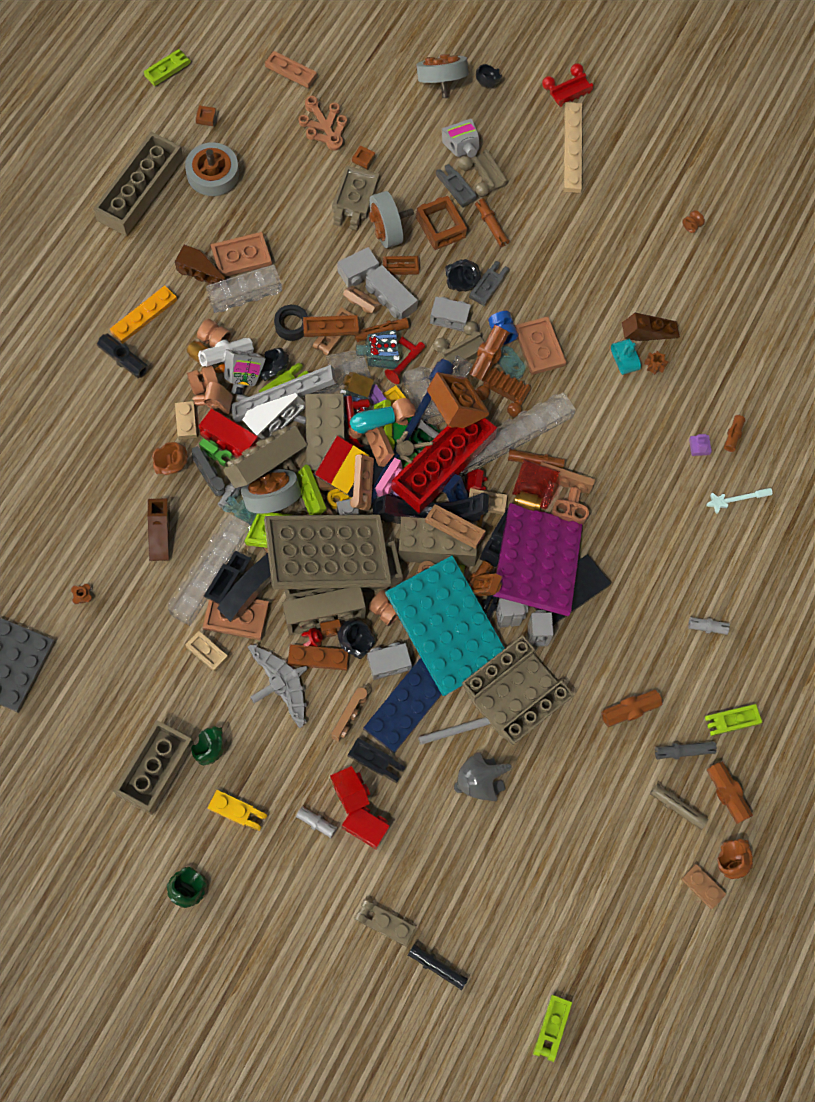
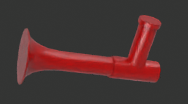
(393, 375)
(349, 408)

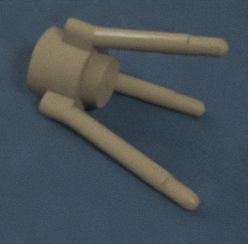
(406, 448)

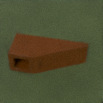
(196, 264)
(646, 327)
(158, 529)

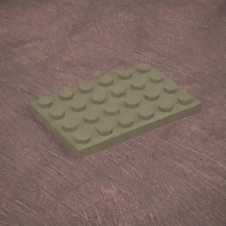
(326, 551)

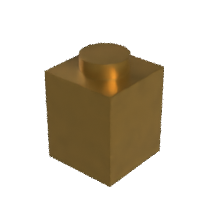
(358, 384)

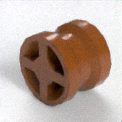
(693, 221)

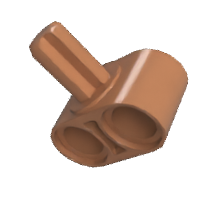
(216, 398)
(571, 507)

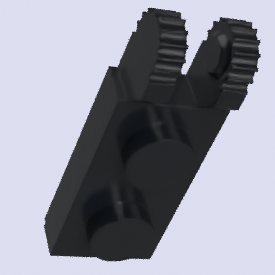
(374, 759)

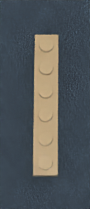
(572, 147)

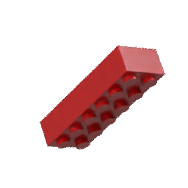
(436, 464)

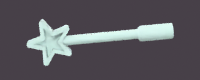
(720, 502)

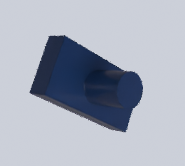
(455, 489)

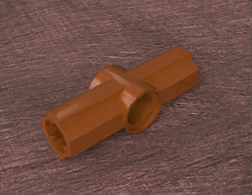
(489, 353)
(631, 708)
(729, 792)

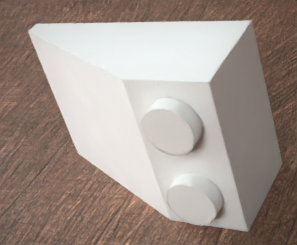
(273, 415)

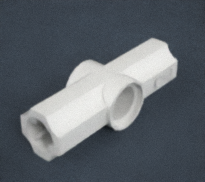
(217, 354)

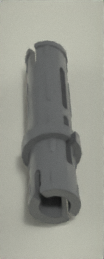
(677, 751)

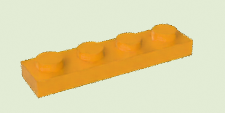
(143, 314)

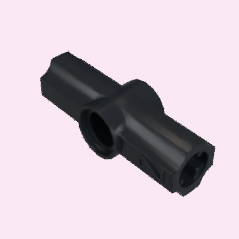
(116, 349)

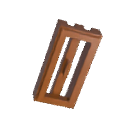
(401, 268)

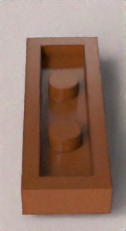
(330, 326)
(486, 585)
(317, 657)

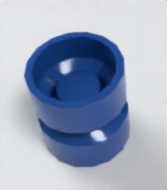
(504, 320)

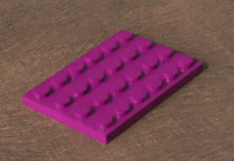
(539, 559)

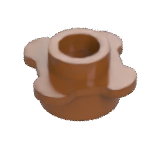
(77, 598)

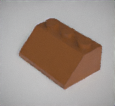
(456, 400)

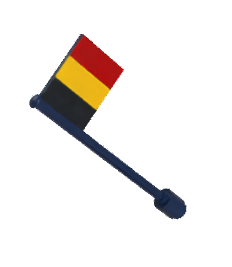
(339, 462)

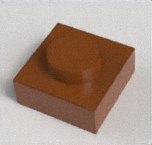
(205, 115)
(363, 157)
(330, 628)

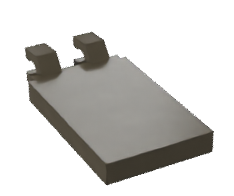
(354, 195)

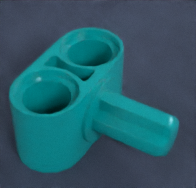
(626, 356)

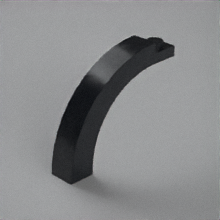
(392, 508)
(246, 589)

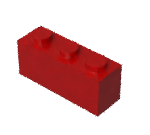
(226, 433)

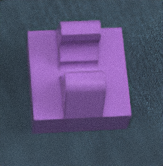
(700, 445)

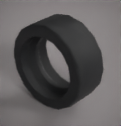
(287, 310)

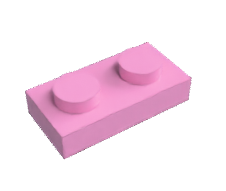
(385, 484)

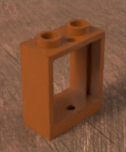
(445, 237)

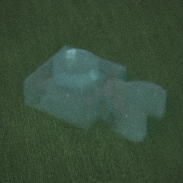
(239, 510)

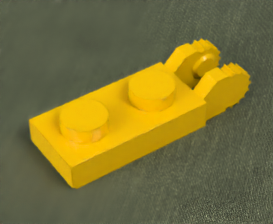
(235, 810)

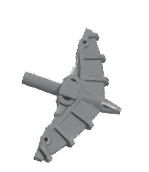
(283, 682)

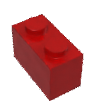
(350, 789)
(366, 827)

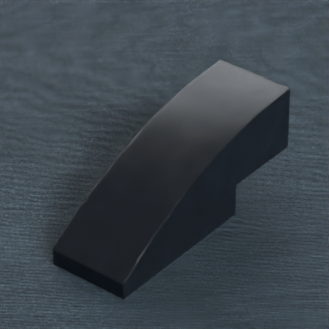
(492, 549)
(228, 576)

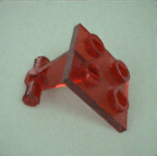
(536, 480)

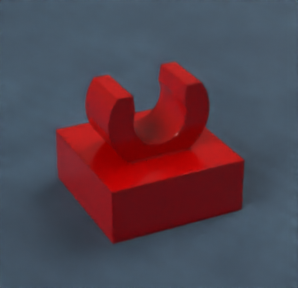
(474, 480)

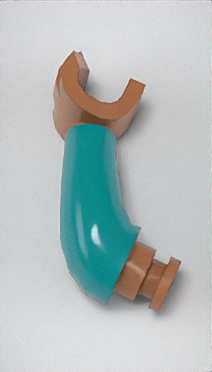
(375, 418)

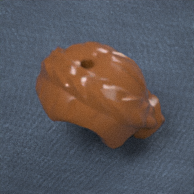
(169, 458)
(735, 859)

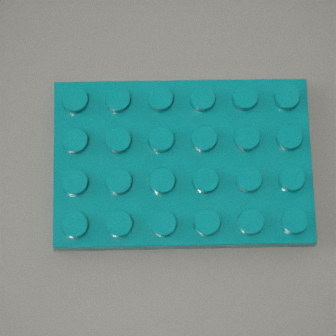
(445, 623)

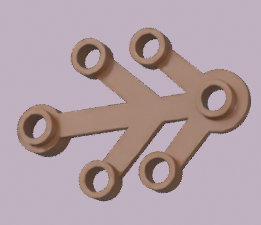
(332, 140)

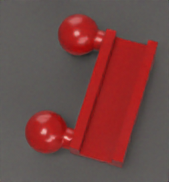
(570, 89)

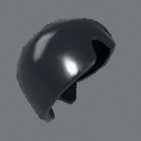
(488, 76)

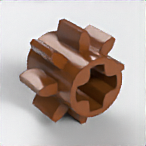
(656, 362)

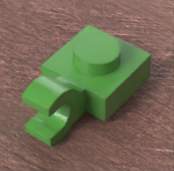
(213, 452)

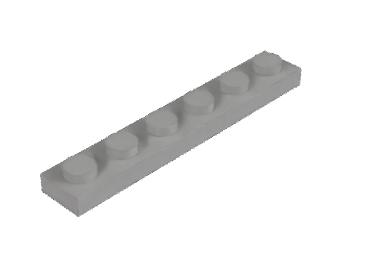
(302, 385)

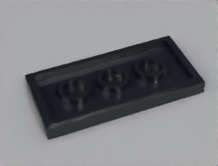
(588, 584)

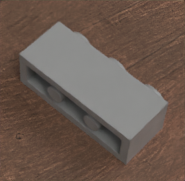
(391, 293)

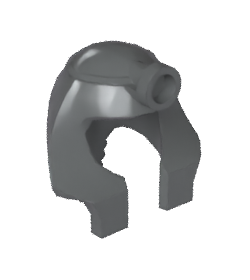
(477, 778)

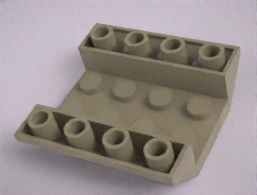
(515, 691)

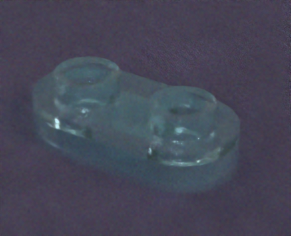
(508, 362)

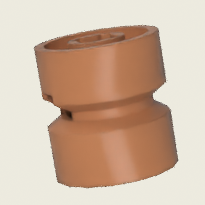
(212, 334)
(207, 374)
(381, 606)

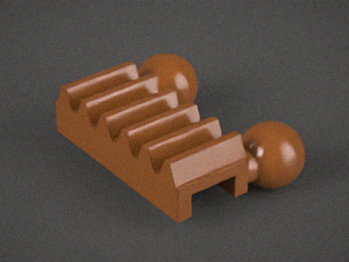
(507, 387)

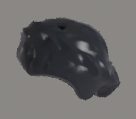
(462, 275)
(275, 363)
(356, 638)

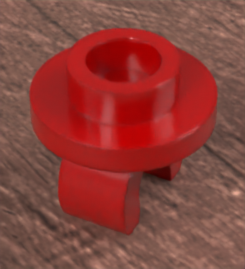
(315, 637)

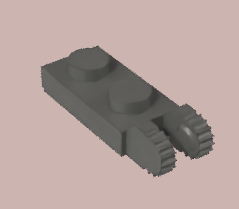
(456, 186)
(488, 284)
(208, 472)

